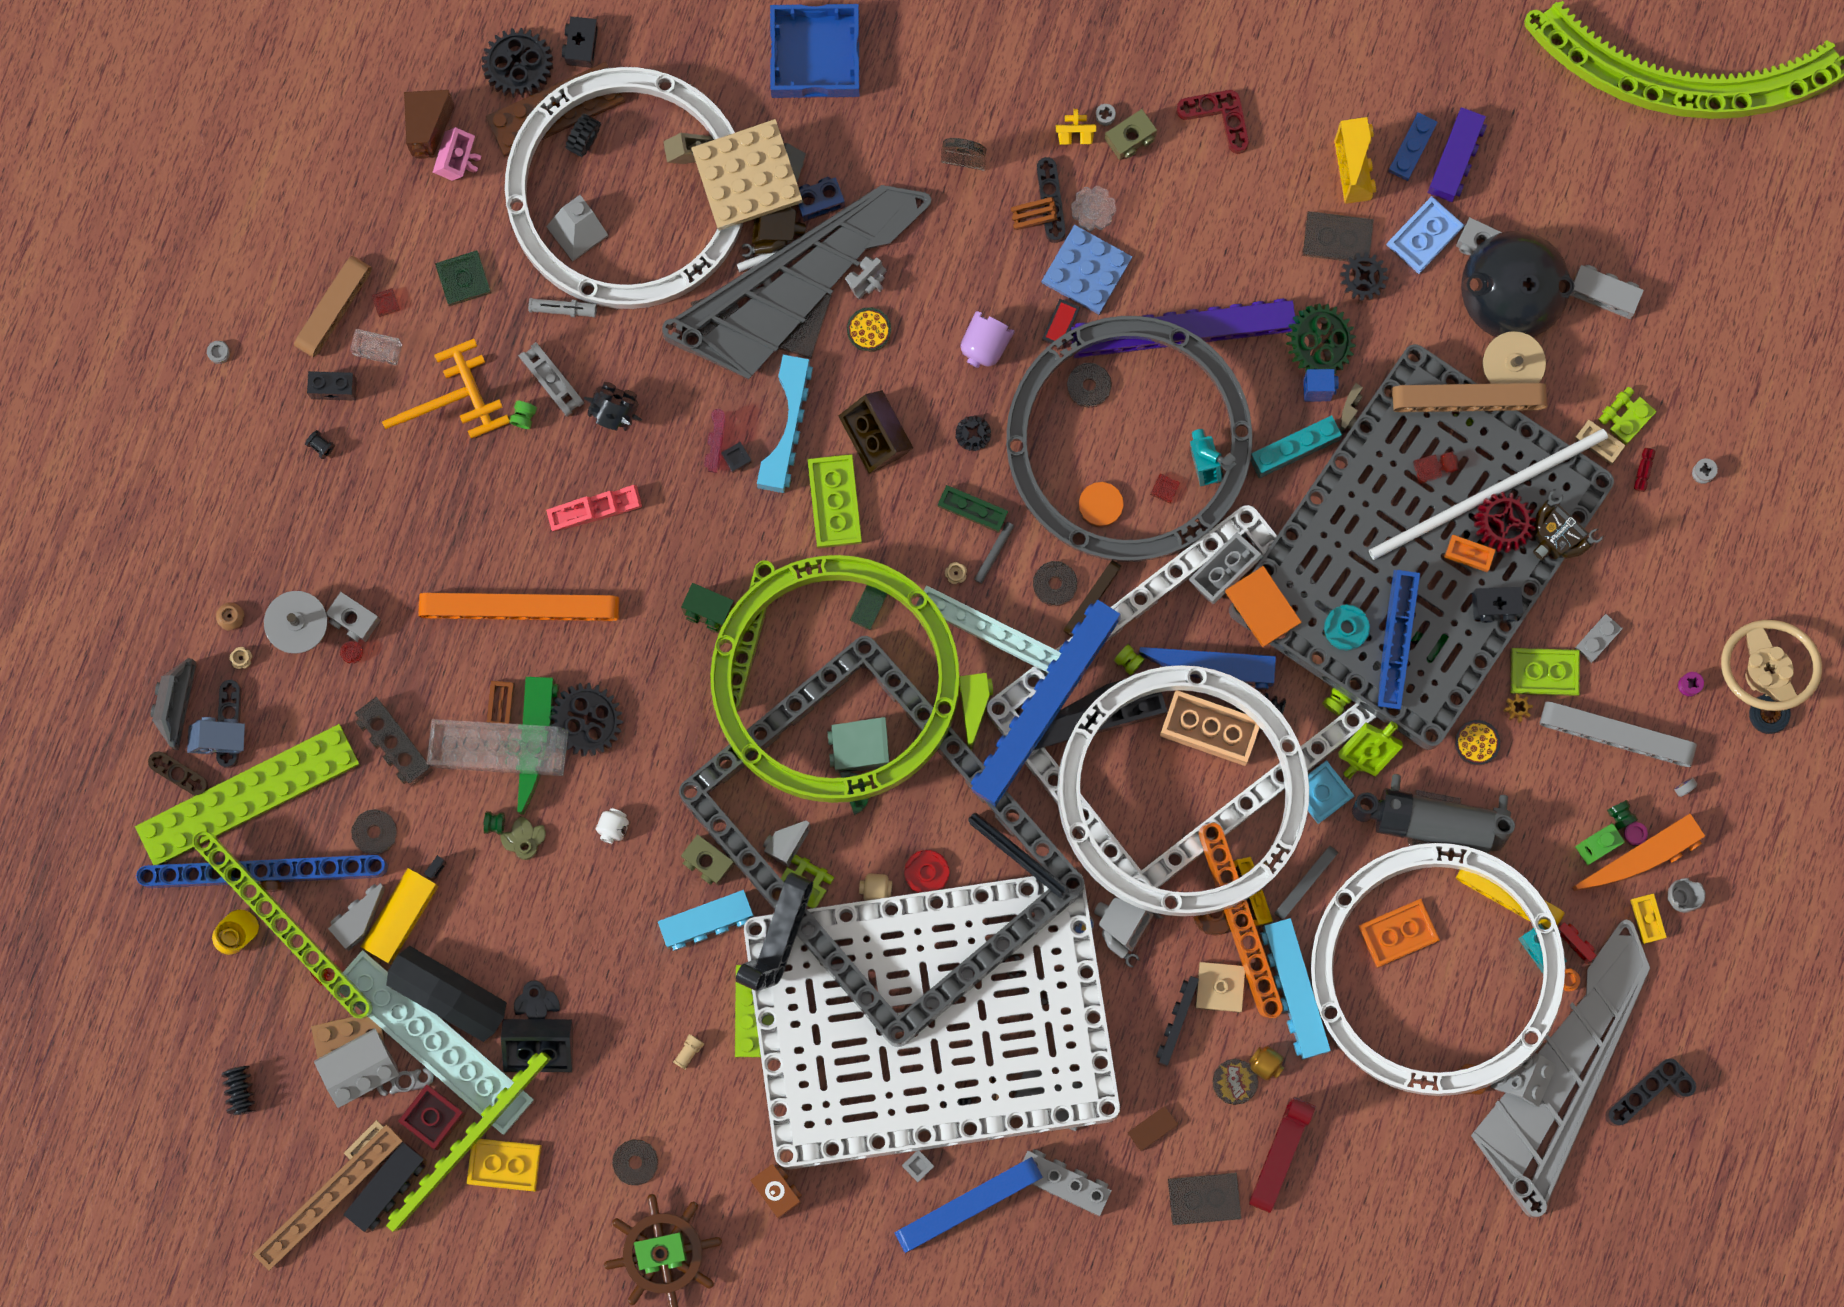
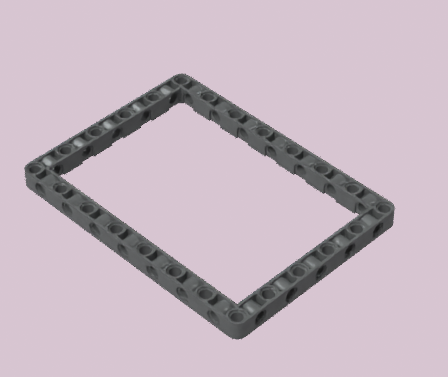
(819, 942)

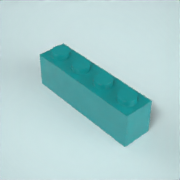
(1295, 447)

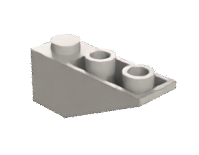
(356, 922)

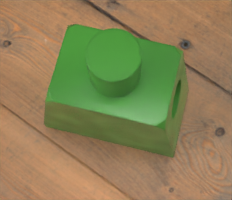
(1600, 844)

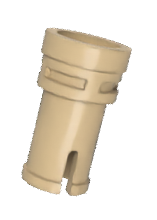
(691, 1047)

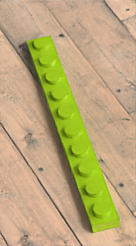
(461, 1148)

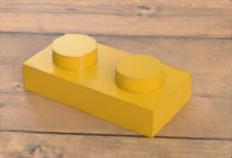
(1648, 918)

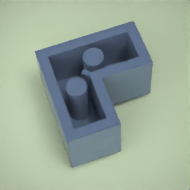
(211, 736)

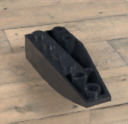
(1134, 712)

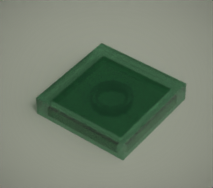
(463, 278)

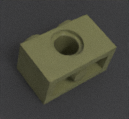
(1137, 124)
(697, 850)

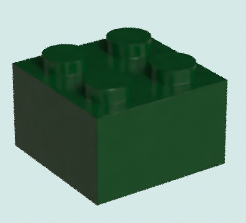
(706, 607)

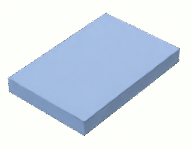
(1425, 235)

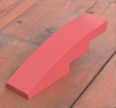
(594, 508)

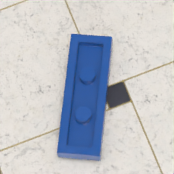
(1412, 146)

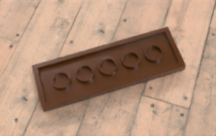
(508, 120)

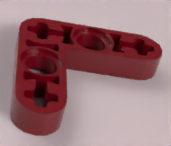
(1226, 111)

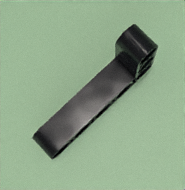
(779, 940)

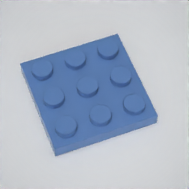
(1086, 269)

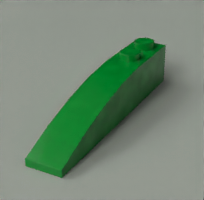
(537, 708)

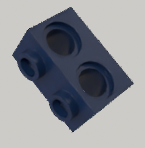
(822, 204)

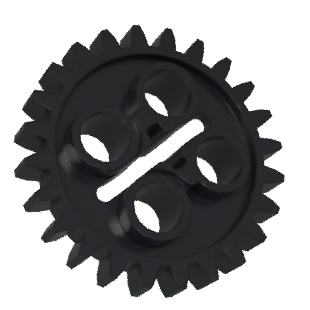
(533, 72)
(591, 700)

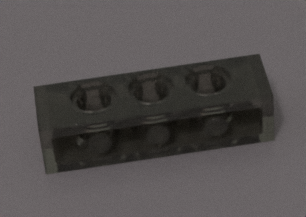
(376, 711)

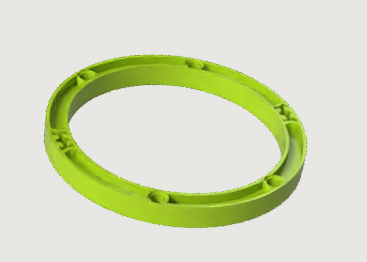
(844, 569)

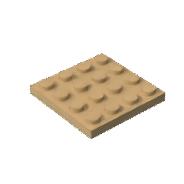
(747, 174)

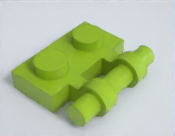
(1632, 420)
(821, 875)

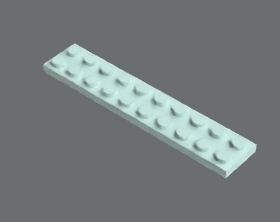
(434, 1043)

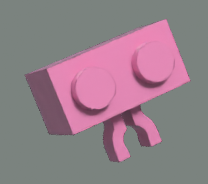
(455, 154)

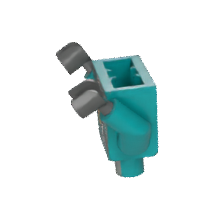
(1208, 460)

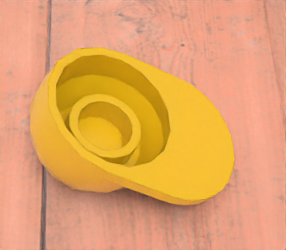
(235, 932)

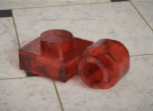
(1430, 469)

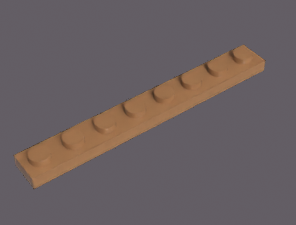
(328, 1197)

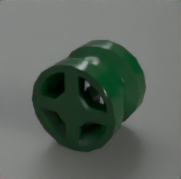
(494, 822)

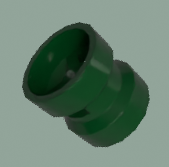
(1622, 815)

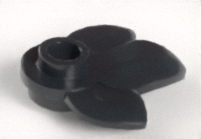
(536, 1006)

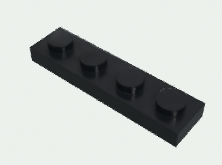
(1172, 1030)

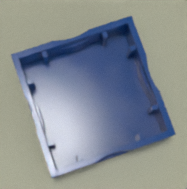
(814, 51)

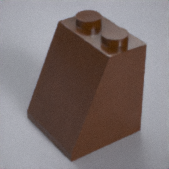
(426, 120)

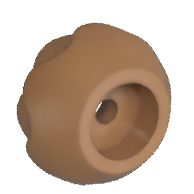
(233, 622)

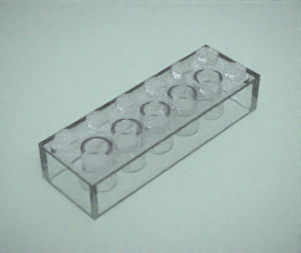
(497, 747)

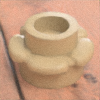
(960, 568)
(234, 658)

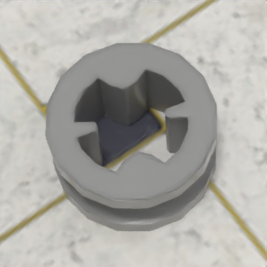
(1101, 109)

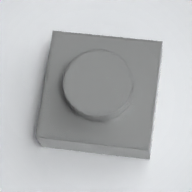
(917, 1166)

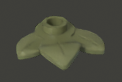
(523, 835)

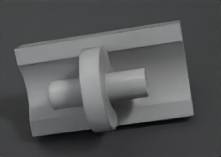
(868, 279)

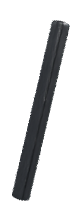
(1018, 855)

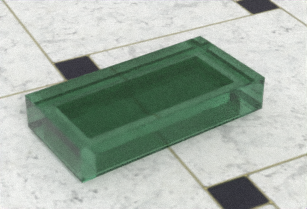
(868, 607)

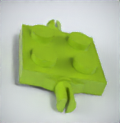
(1370, 749)

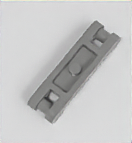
(551, 379)

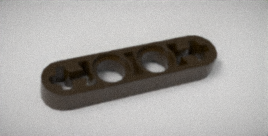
(1094, 595)

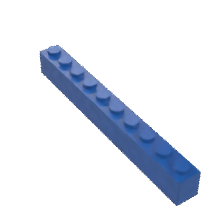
(1046, 702)

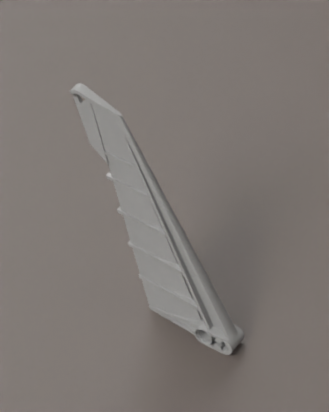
(1515, 1127)

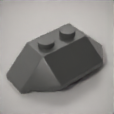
(172, 701)

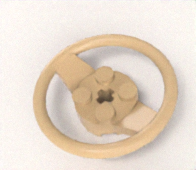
(1766, 657)

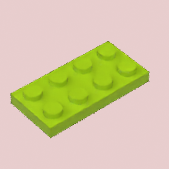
(834, 501)
(745, 1023)

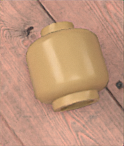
(875, 887)

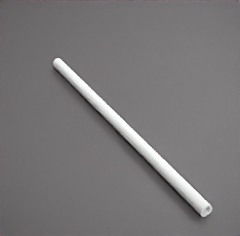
(1478, 499)

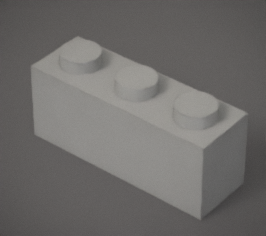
(1606, 291)

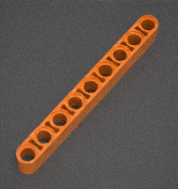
(518, 607)
(1248, 929)

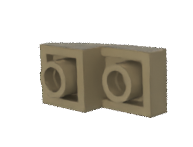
(1348, 413)

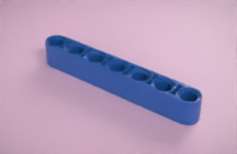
(968, 1205)

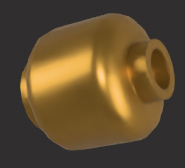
(1266, 1063)

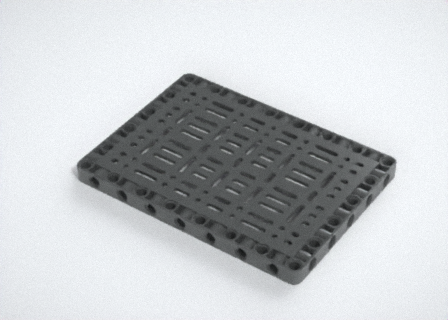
(1332, 488)

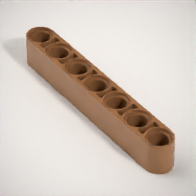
(1469, 397)

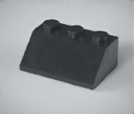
(529, 1036)

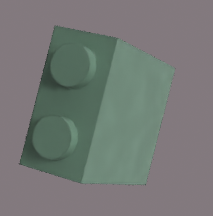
(859, 745)

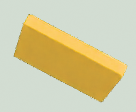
(504, 1165)

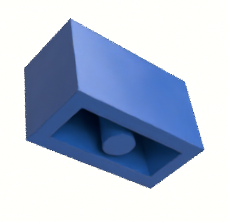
(1319, 385)

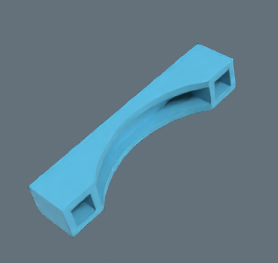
(775, 468)

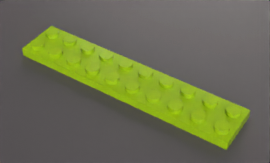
(248, 795)

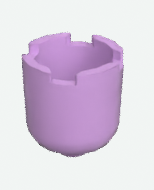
(985, 340)

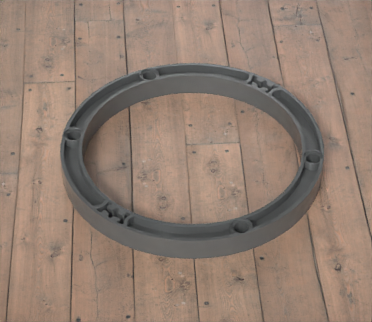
(1128, 328)

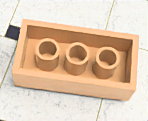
(1210, 728)

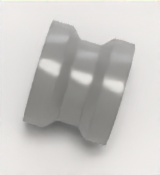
(1703, 475)

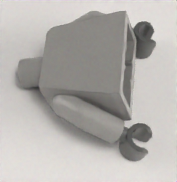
(1123, 926)

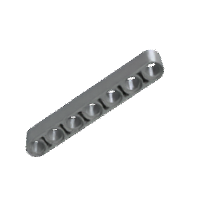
(1618, 734)

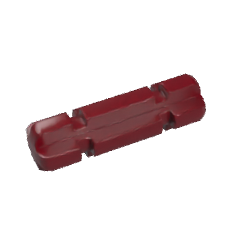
(1644, 469)

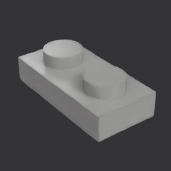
(1598, 638)

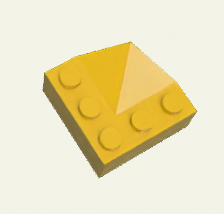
(1354, 167)

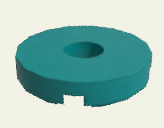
(1337, 636)

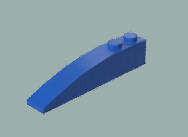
(1397, 638)
(1251, 669)

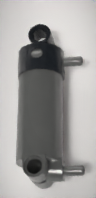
(1436, 820)

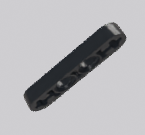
(1057, 198)
(235, 696)

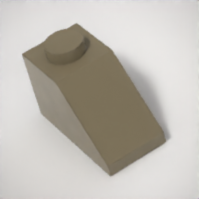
(679, 147)

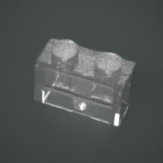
(376, 347)

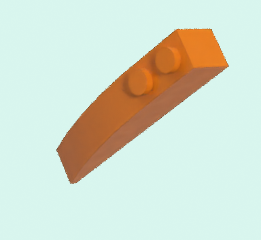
(1649, 854)

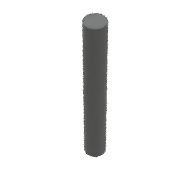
(994, 552)

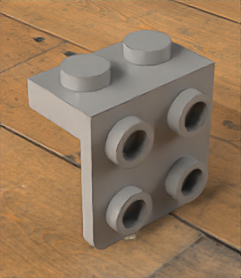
(1529, 1080)

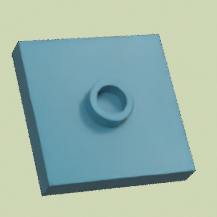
(1326, 792)

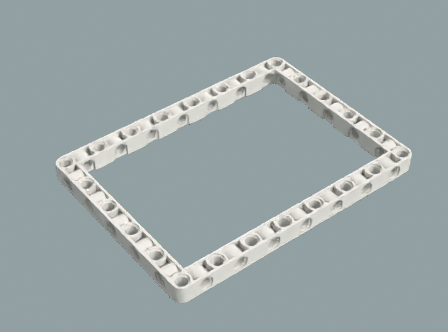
(1262, 790)

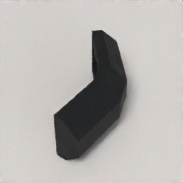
(446, 993)

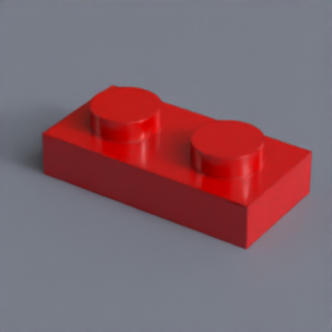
(1570, 936)

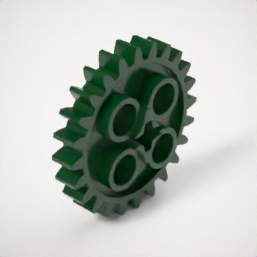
(1307, 327)

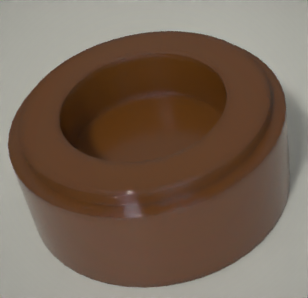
(271, 886)

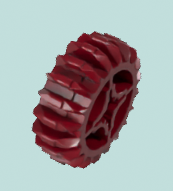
(1522, 524)

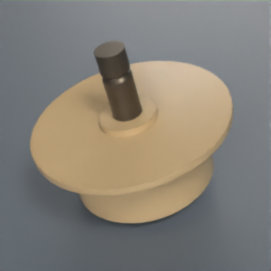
(1514, 359)

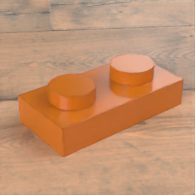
(1469, 553)

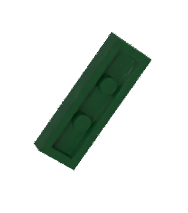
(972, 508)

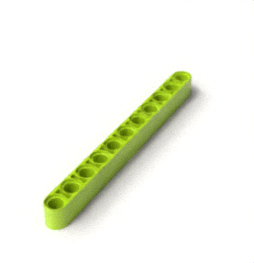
(272, 919)

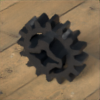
(1356, 269)

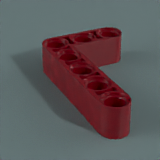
(1295, 1119)

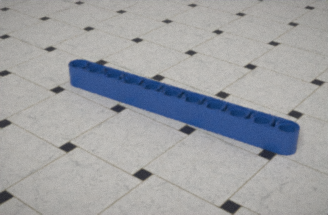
(273, 874)

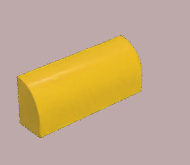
(399, 916)

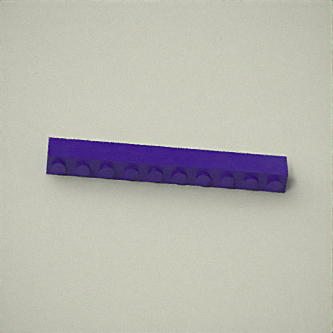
(1209, 325)

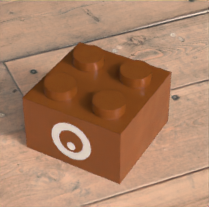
(776, 1191)

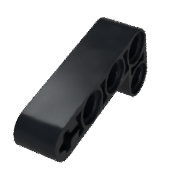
(1645, 1095)

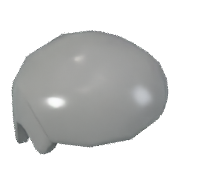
(1686, 895)

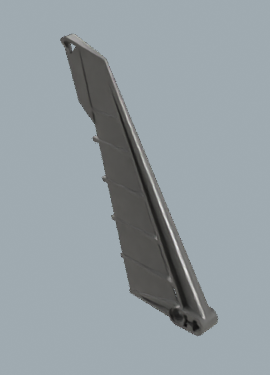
(770, 316)

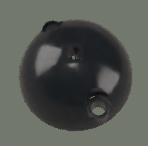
(1507, 263)

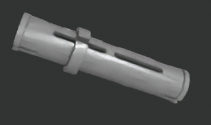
(563, 307)

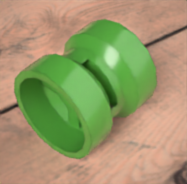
(523, 415)

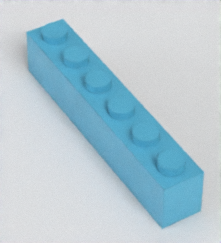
(1295, 988)

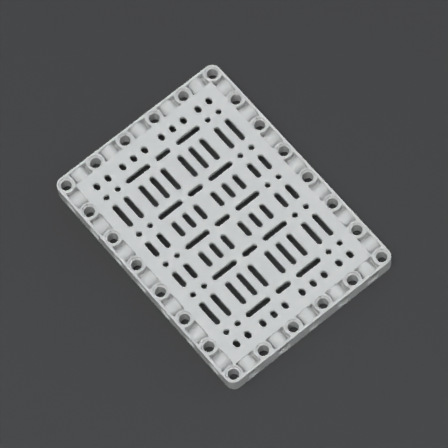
(948, 1123)

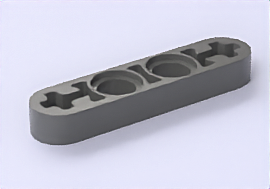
(1306, 882)

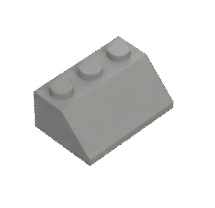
(1225, 568)
(356, 1068)

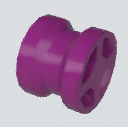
(1687, 687)

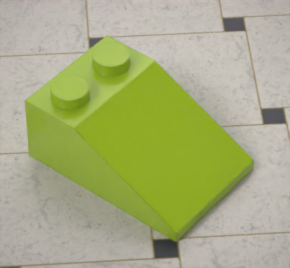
(975, 697)

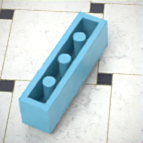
(705, 919)

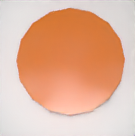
(1101, 504)

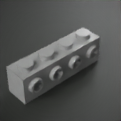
(1070, 1185)

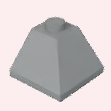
(576, 228)
(786, 842)

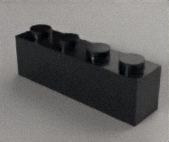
(385, 1187)

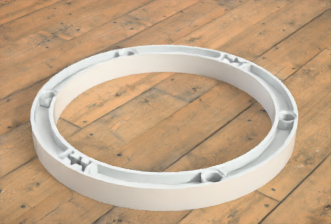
(520, 157)
(1265, 716)
(1425, 857)

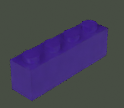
(1456, 155)

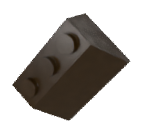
(875, 431)

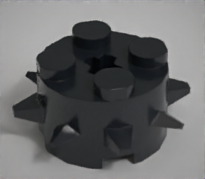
(613, 407)

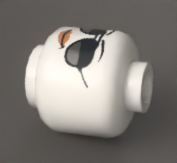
(612, 825)

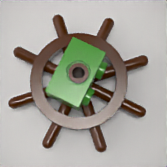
(662, 1251)

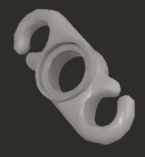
(415, 1085)

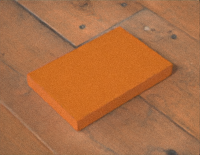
(1263, 606)
(1398, 933)

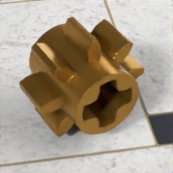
(1525, 707)

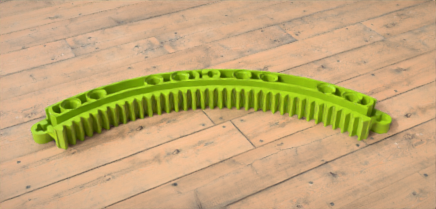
(1609, 70)

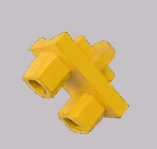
(1086, 130)

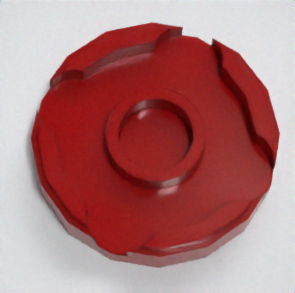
(926, 871)

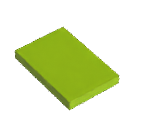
(1545, 671)

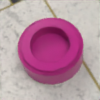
(1635, 833)

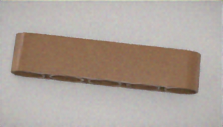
(332, 306)

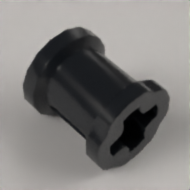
(319, 444)

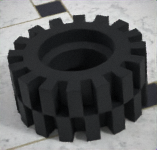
(583, 135)

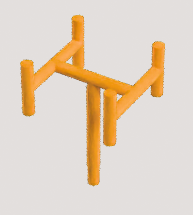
(462, 367)

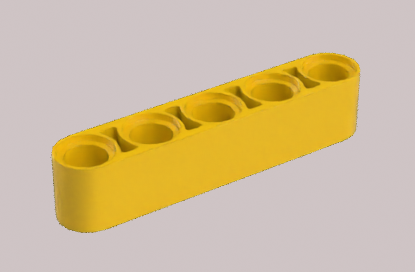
(1501, 897)

